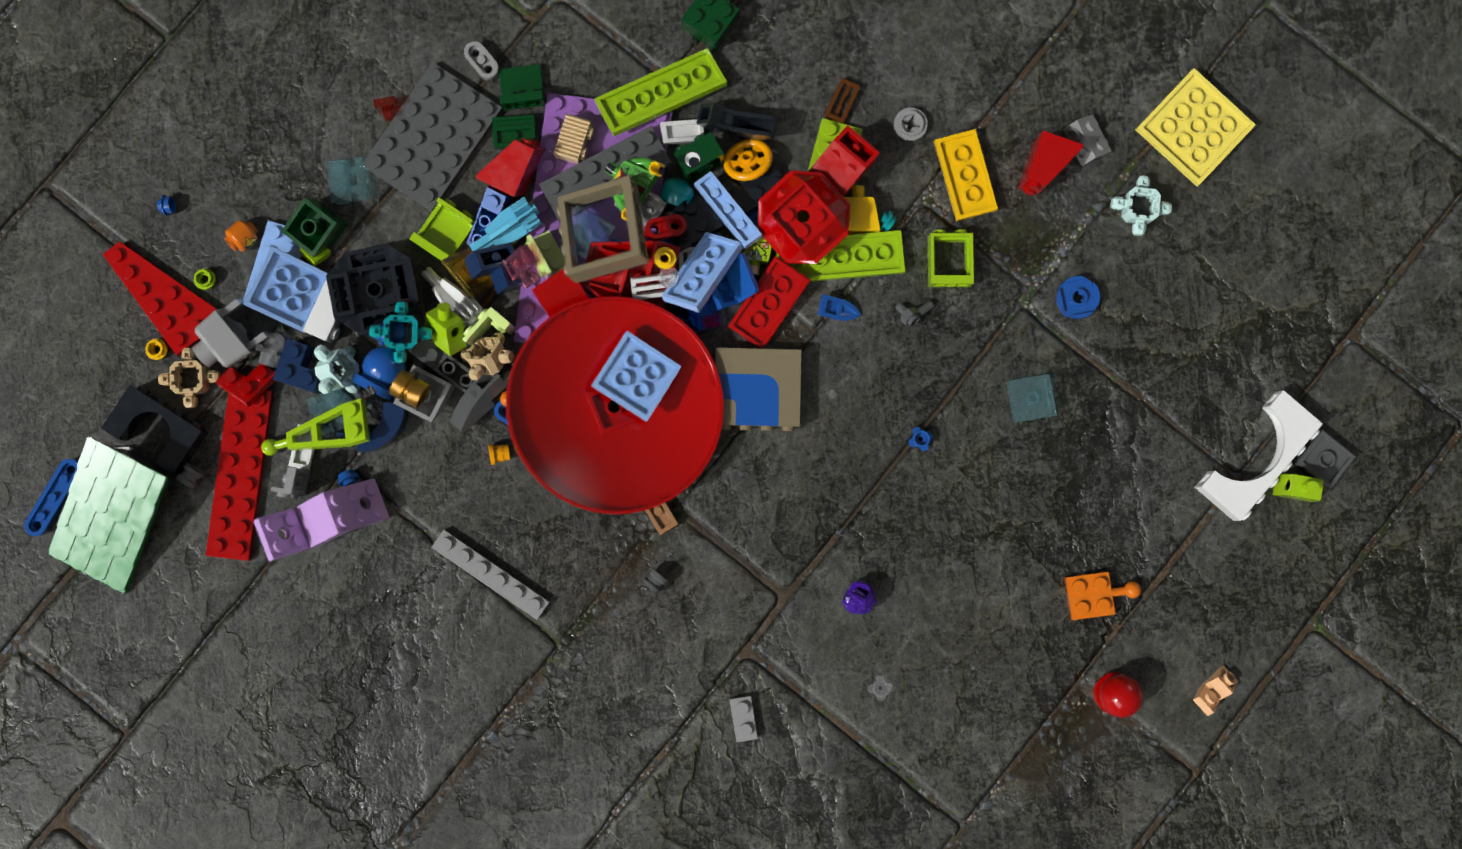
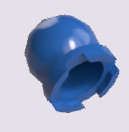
(379, 371)

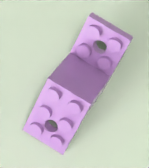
(321, 519)

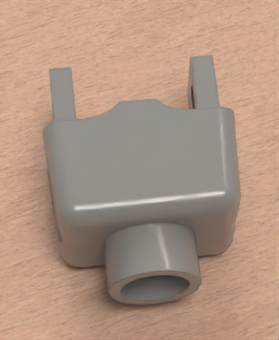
(224, 338)

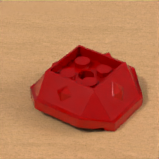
(809, 240)

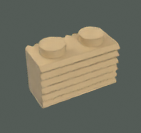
(573, 139)

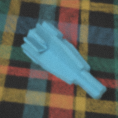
(509, 225)

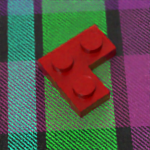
(247, 388)

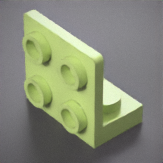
(547, 254)
(486, 320)

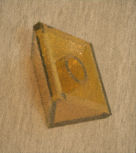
(457, 268)

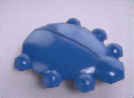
(397, 333)

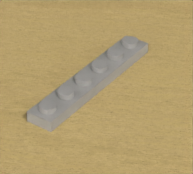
(490, 574)

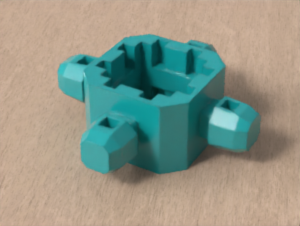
(401, 309)

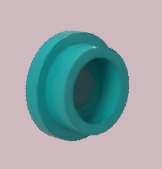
(886, 220)

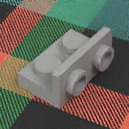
(295, 483)

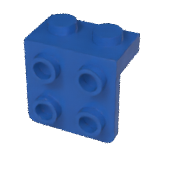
(736, 284)

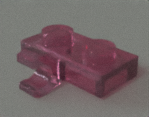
(519, 265)

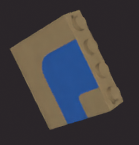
(760, 388)

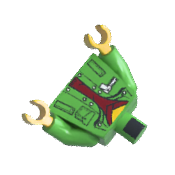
(642, 171)

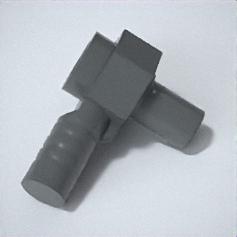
(911, 315)

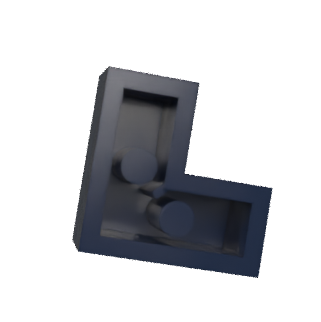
(490, 262)
(294, 367)

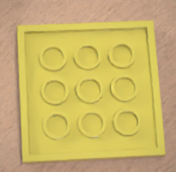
(1195, 127)

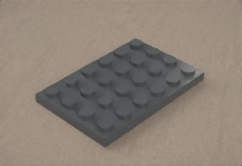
(432, 137)

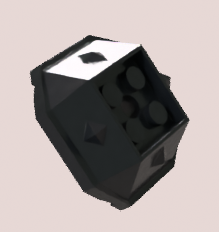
(357, 274)

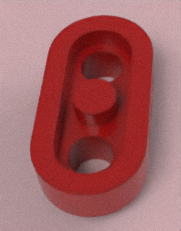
(664, 228)

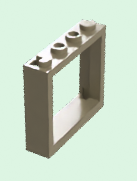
(615, 263)

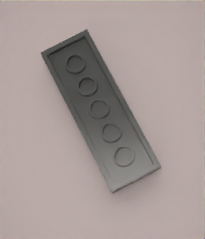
(592, 170)

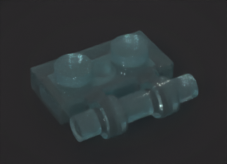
(340, 181)
(329, 401)

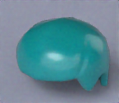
(676, 191)

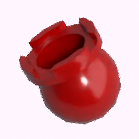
(1118, 694)

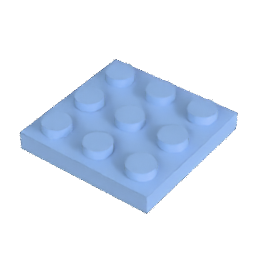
(285, 289)
(636, 376)

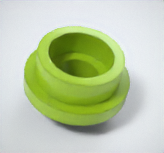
(198, 279)

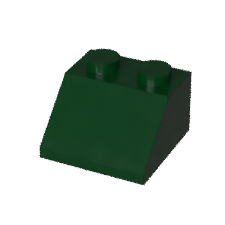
(314, 226)

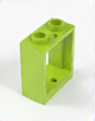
(951, 280)

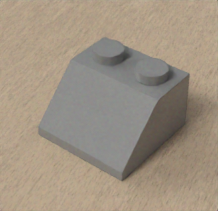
(437, 398)

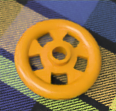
(748, 160)

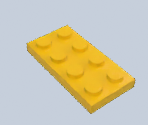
(965, 175)

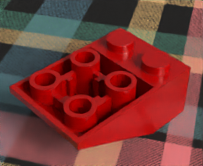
(846, 160)

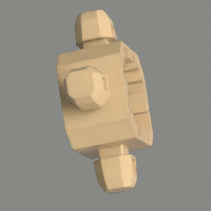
(487, 356)
(174, 379)

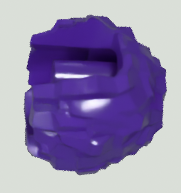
(859, 598)

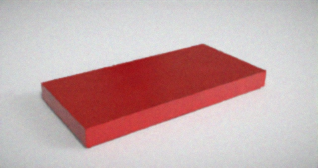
(767, 309)

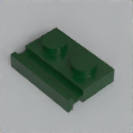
(512, 128)

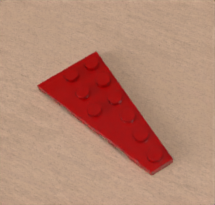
(164, 300)

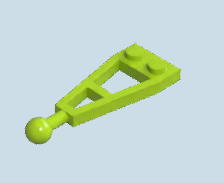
(354, 425)

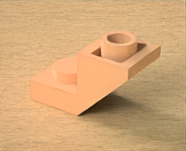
(1214, 689)

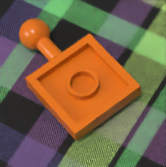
(1092, 594)

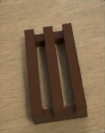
(834, 117)

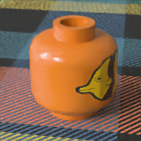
(241, 235)

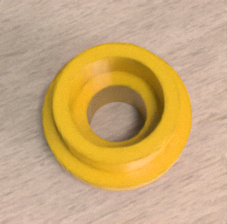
(669, 252)
(150, 349)

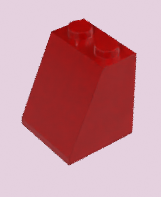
(1046, 159)
(513, 167)
(558, 292)

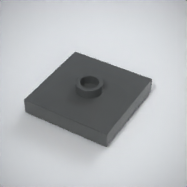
(1325, 459)

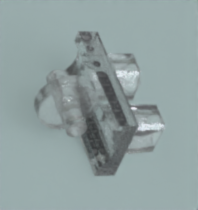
(272, 351)

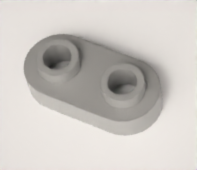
(482, 61)

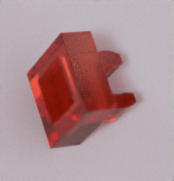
(387, 106)

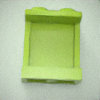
(444, 230)

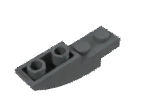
(440, 362)
(478, 398)

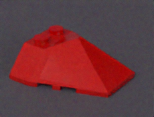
(620, 282)

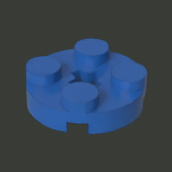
(1084, 287)

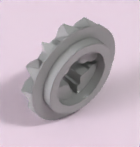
(919, 121)

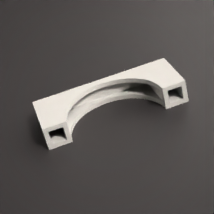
(1293, 430)

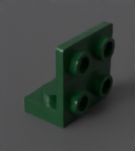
(521, 87)

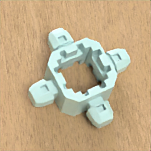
(1141, 190)
(324, 369)

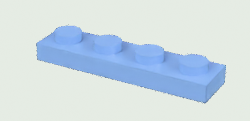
(728, 210)

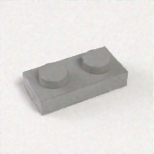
(743, 718)

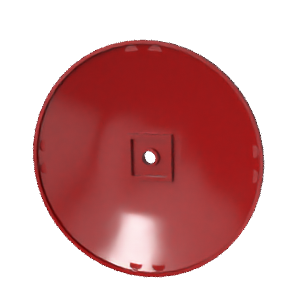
(600, 456)

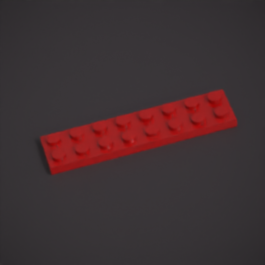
(239, 478)

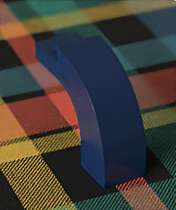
(388, 430)

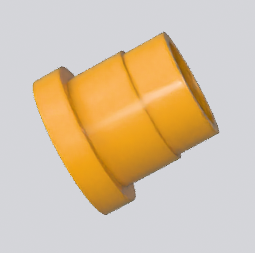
(498, 453)

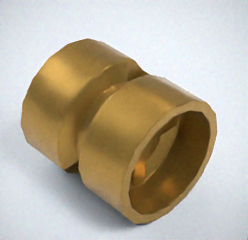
(412, 390)

